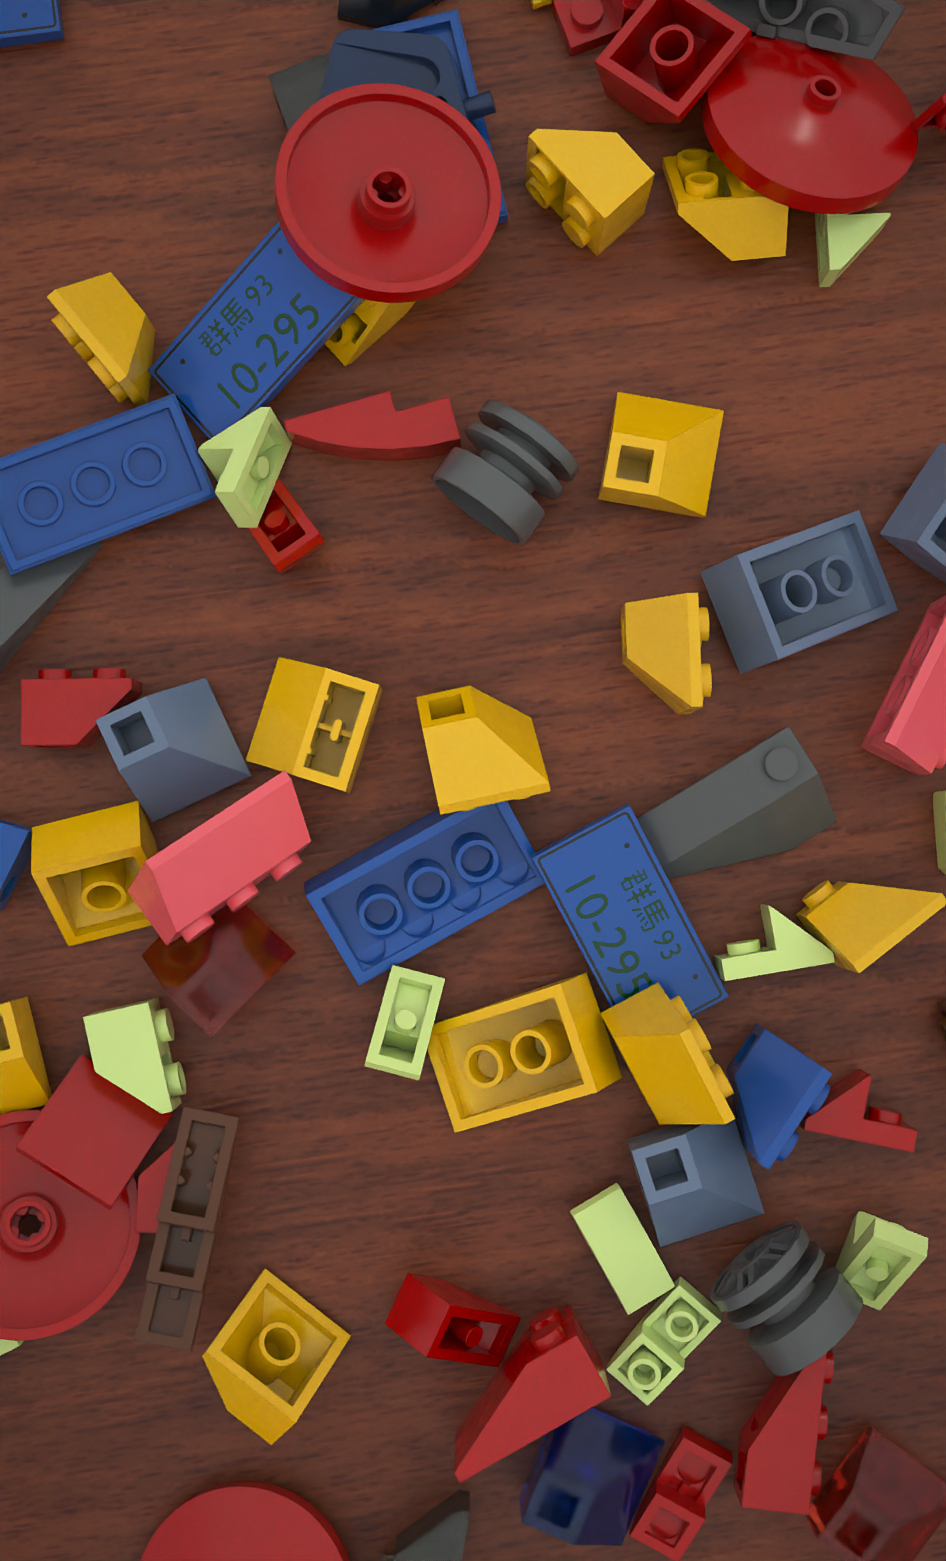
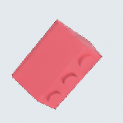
(912, 716)
(222, 861)

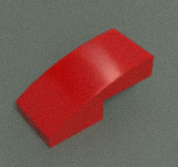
(679, 1493)

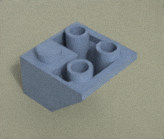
(174, 748)
(694, 1179)

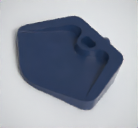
(404, 60)

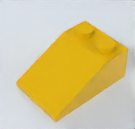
(522, 1054)

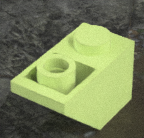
(134, 1052)

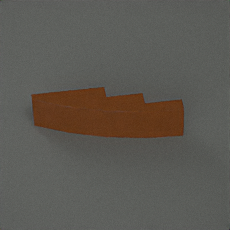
(187, 1229)

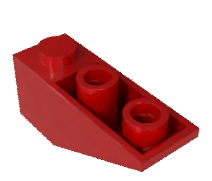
(780, 1441)

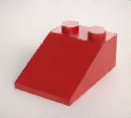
(539, 1386)

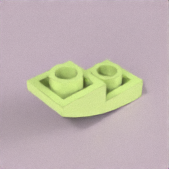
(622, 1248)
(662, 1341)

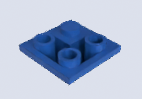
(773, 1093)

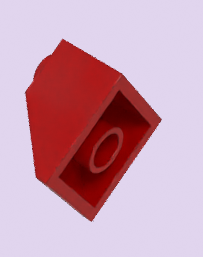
(668, 57)

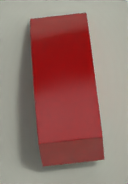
(376, 432)

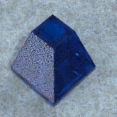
(589, 1479)

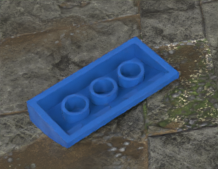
(422, 885)

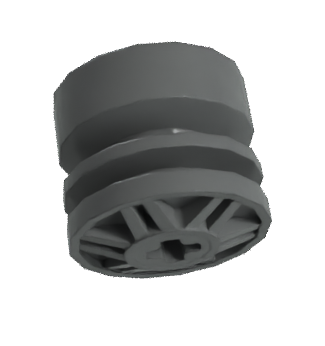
(512, 463)
(787, 1299)

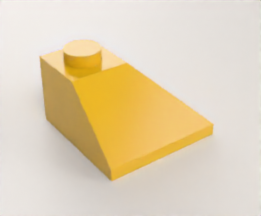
(864, 919)
(272, 1356)

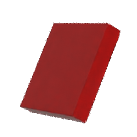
(92, 1134)

